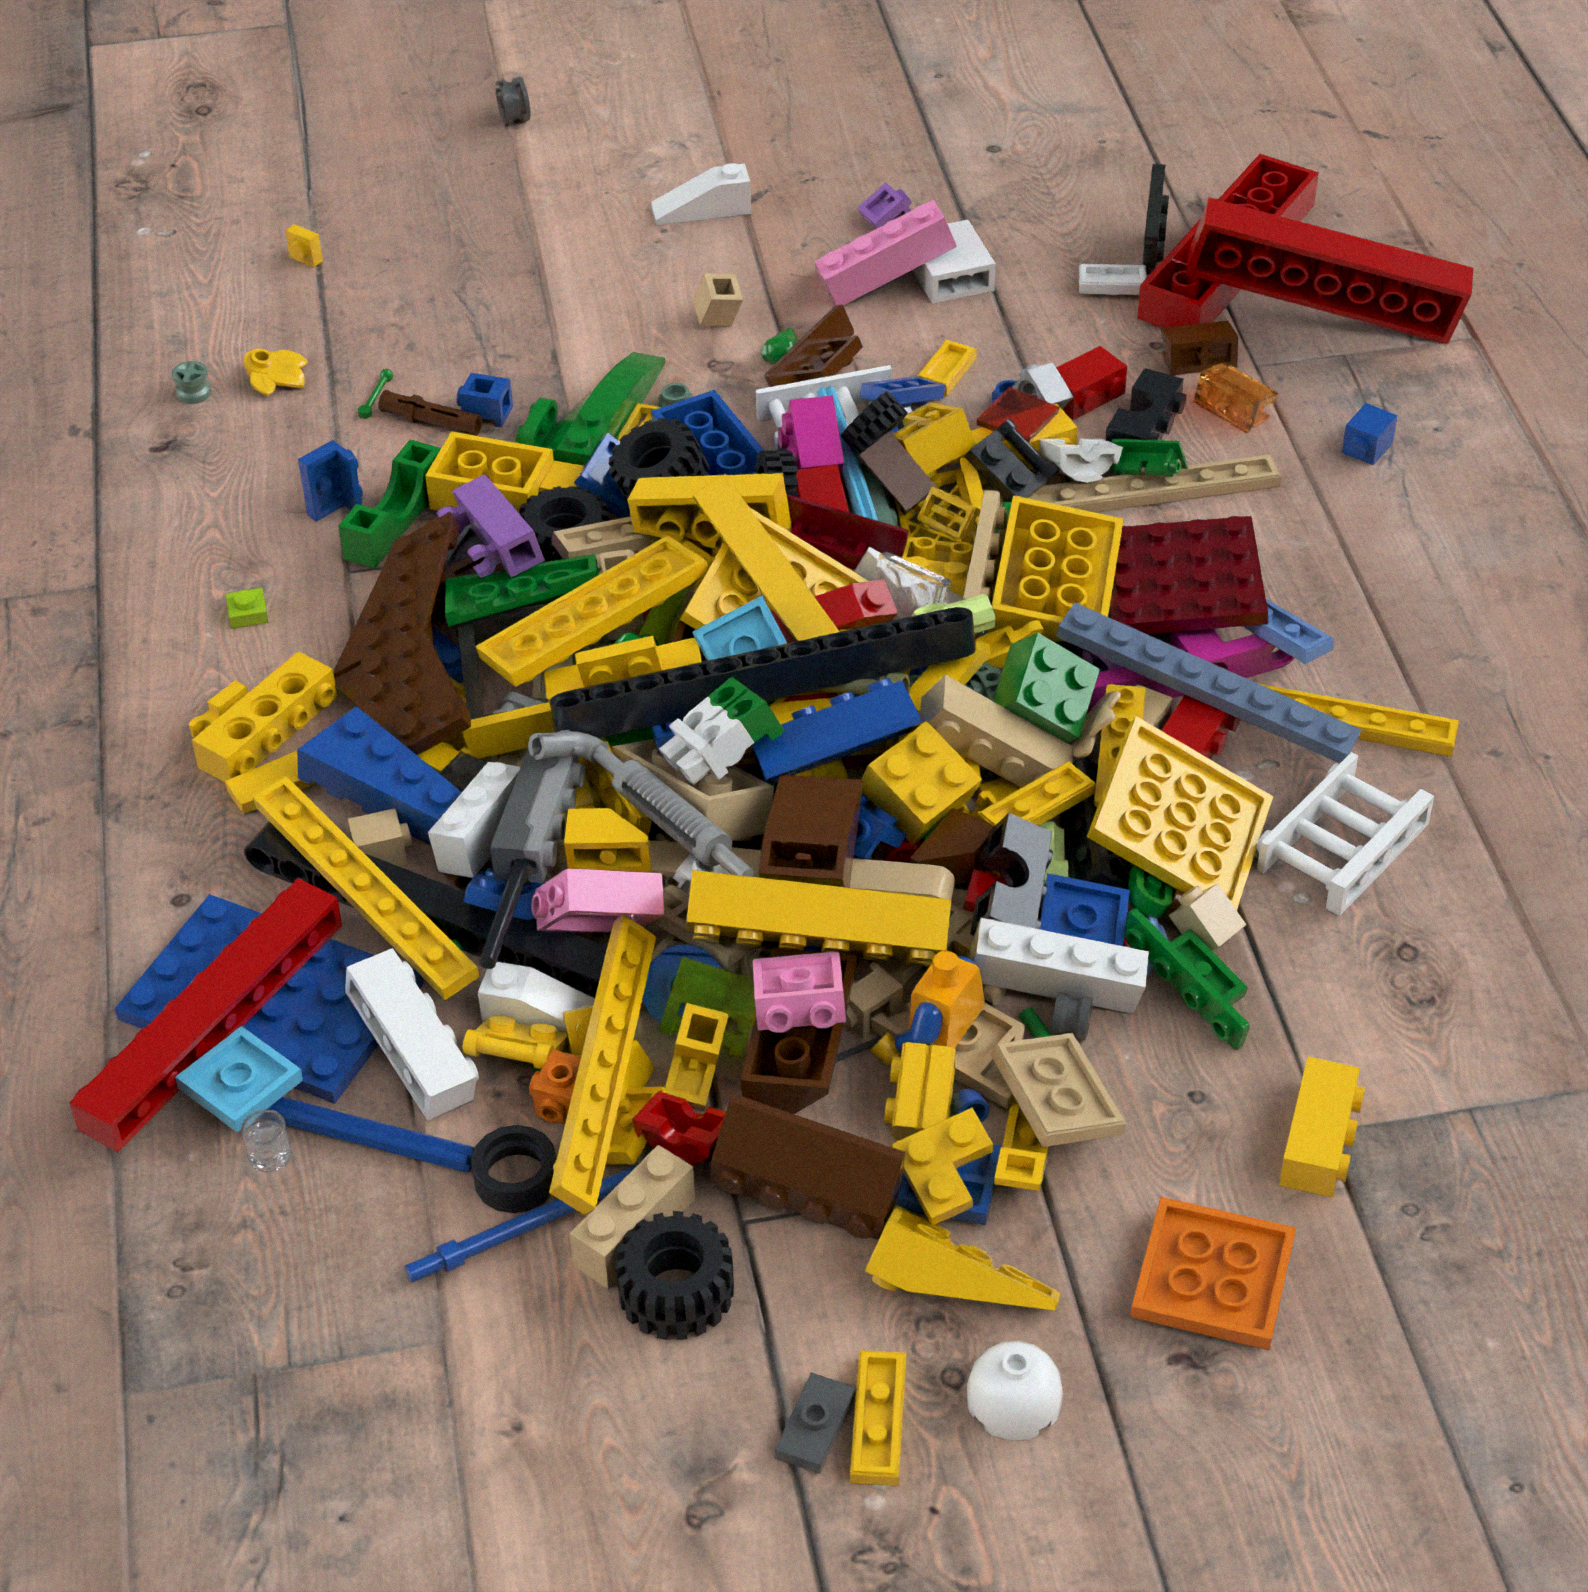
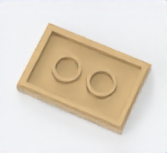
(1058, 1089)

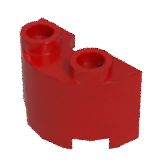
(677, 1128)

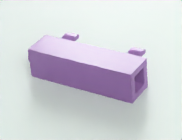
(499, 527)

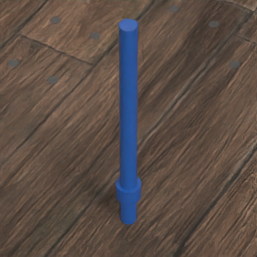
(452, 1254)

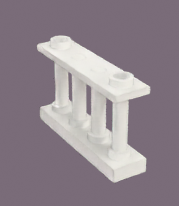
(775, 400)
(1364, 861)

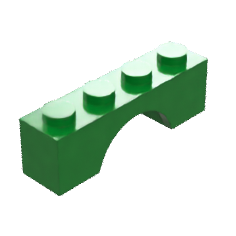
(370, 532)

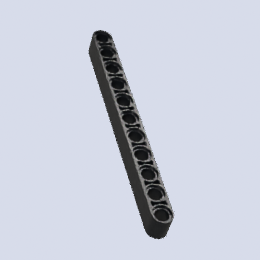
(768, 672)
(557, 954)

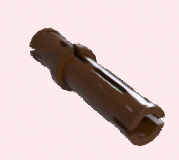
(417, 409)

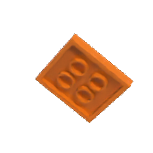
(1214, 1273)

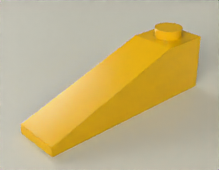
(924, 1261)

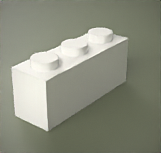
(468, 826)

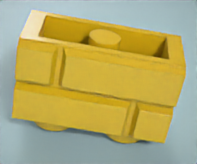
(923, 1088)

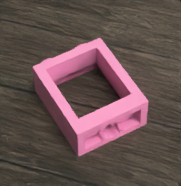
(595, 898)

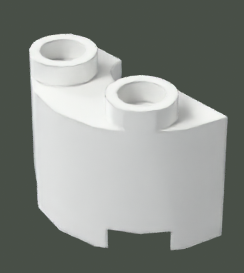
(1082, 461)

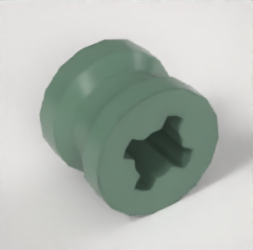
(191, 382)

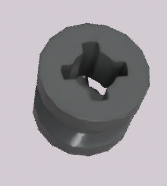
(1071, 1016)

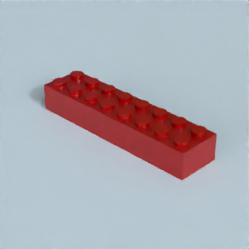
(1329, 271)
(1178, 299)

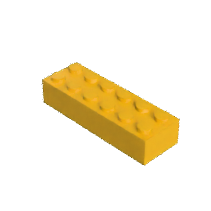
(817, 916)

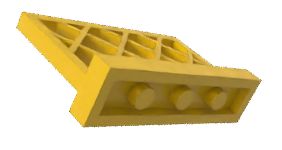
(967, 487)

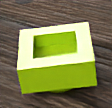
(246, 608)

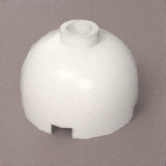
(1014, 1390)

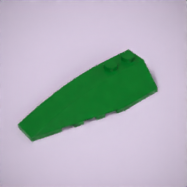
(603, 409)

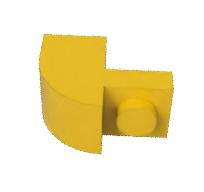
(696, 1054)

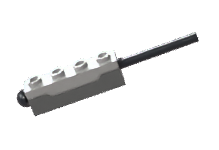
(529, 835)

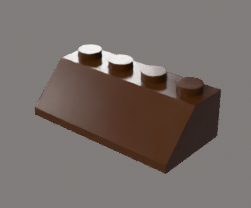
(798, 1064)
(806, 1167)

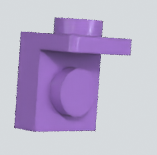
(884, 205)

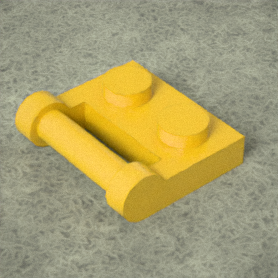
(514, 1041)

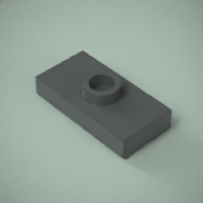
(815, 1423)

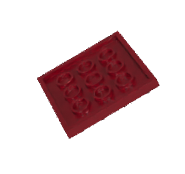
(1189, 576)

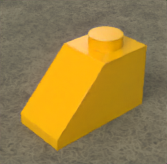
(605, 842)

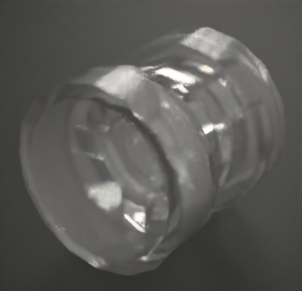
(266, 1140)

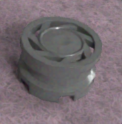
(513, 100)

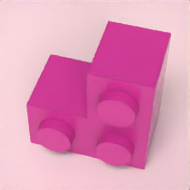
(812, 432)

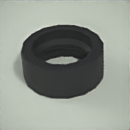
(509, 1142)

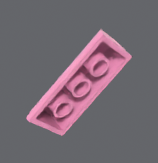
(885, 253)

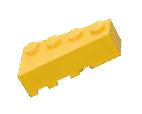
(668, 507)

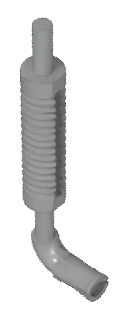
(648, 795)

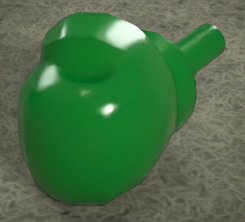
(778, 346)

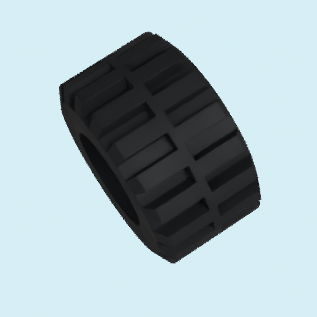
(656, 451)
(561, 510)
(682, 1304)

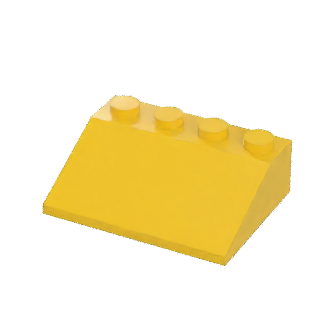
(1051, 561)

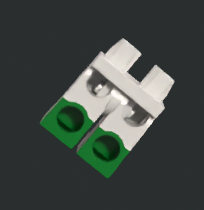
(719, 731)

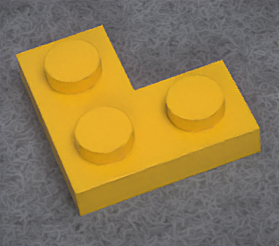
(933, 1160)

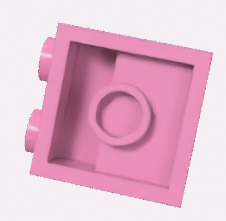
(798, 991)

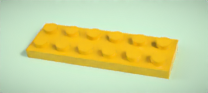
(592, 610)

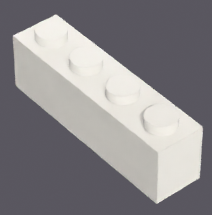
(1055, 962)
(411, 1033)

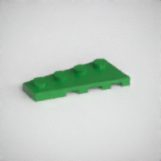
(476, 596)

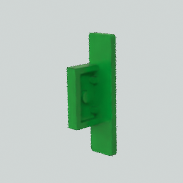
(1196, 974)

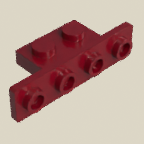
(842, 533)

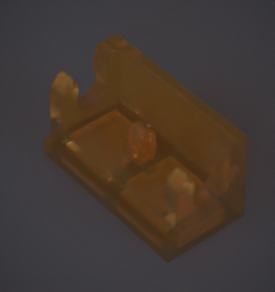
(1233, 396)

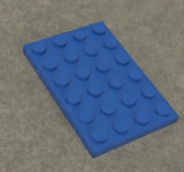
(304, 1021)

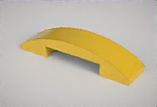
(1022, 1155)

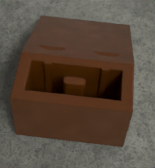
(812, 830)

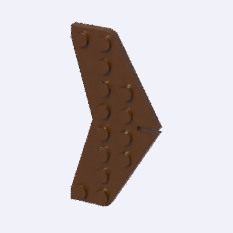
(391, 654)

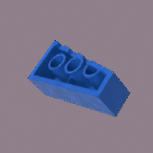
(376, 771)

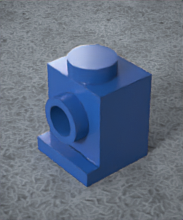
(486, 396)

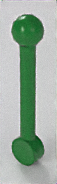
(365, 411)

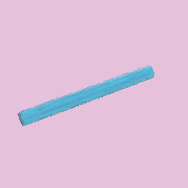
(851, 472)

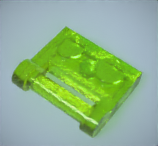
(715, 990)

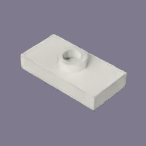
(1111, 279)

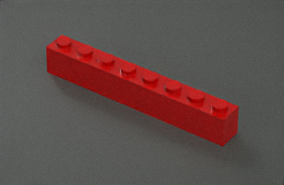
(205, 1013)

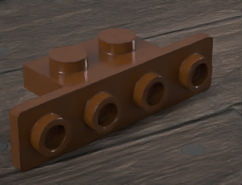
(819, 352)

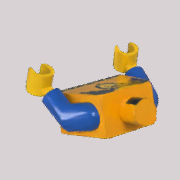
(940, 1008)

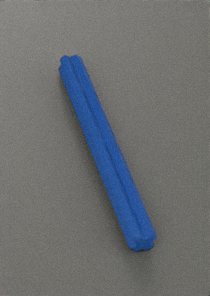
(375, 1134)

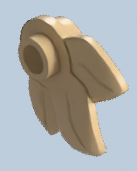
(1094, 722)

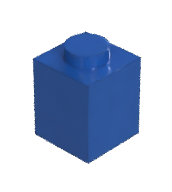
(1369, 433)

